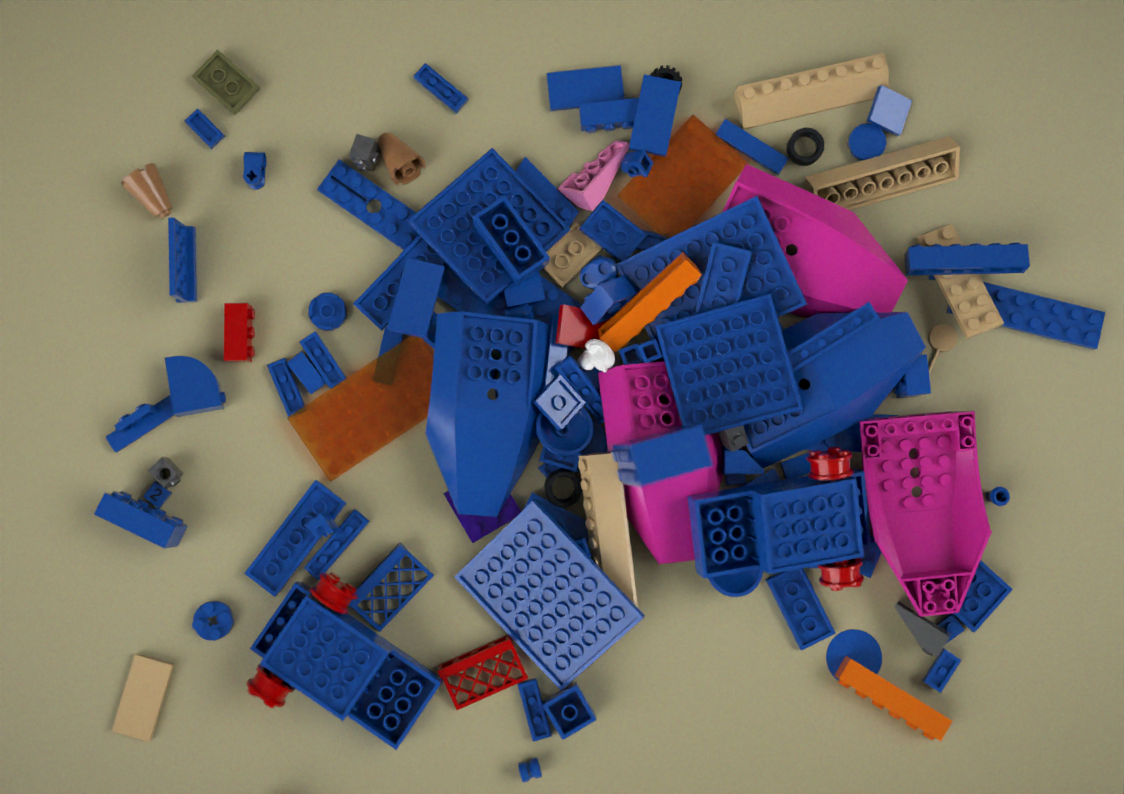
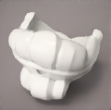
(597, 355)

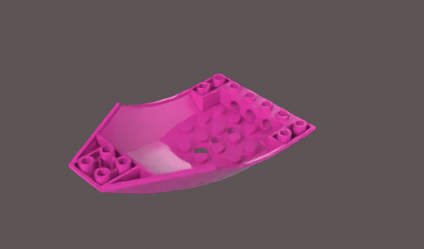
(836, 255)
(661, 508)
(941, 534)

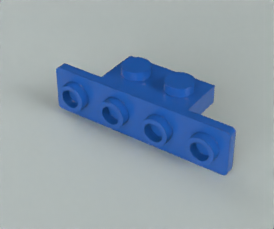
(139, 423)

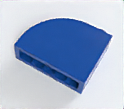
(192, 386)

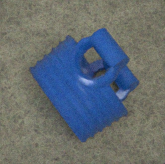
(598, 270)

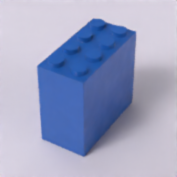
(662, 455)

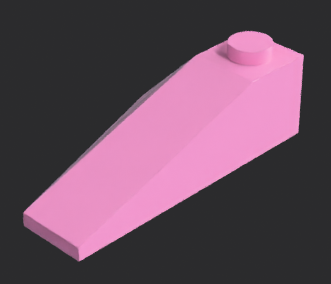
(593, 182)

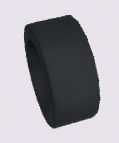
(806, 132)
(549, 483)

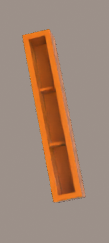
(649, 302)
(893, 698)

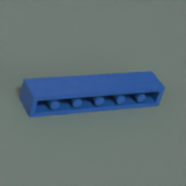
(967, 259)

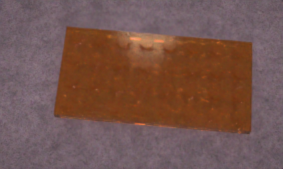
(367, 408)

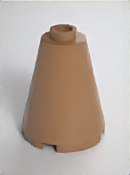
(400, 159)
(148, 190)

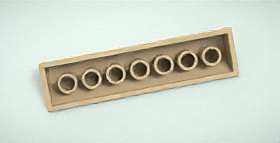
(811, 91)
(888, 174)
(607, 520)

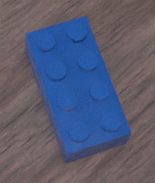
(511, 240)
(141, 519)

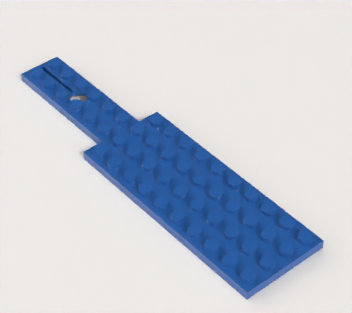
(394, 226)

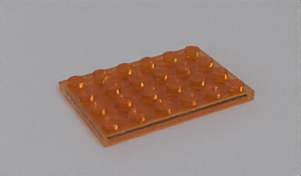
(685, 181)

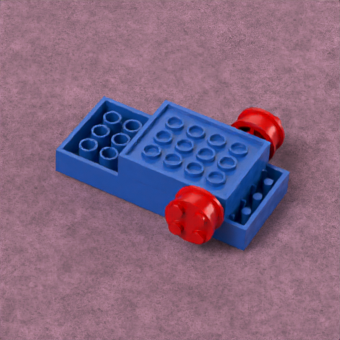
(787, 524)
(339, 662)

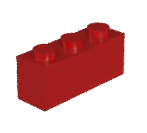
(238, 332)

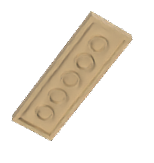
(964, 293)

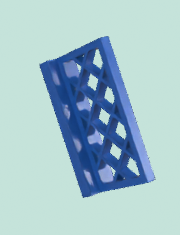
(182, 261)
(381, 572)

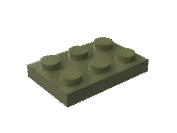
(226, 82)

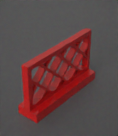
(477, 656)

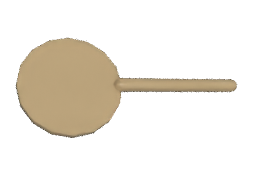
(942, 338)

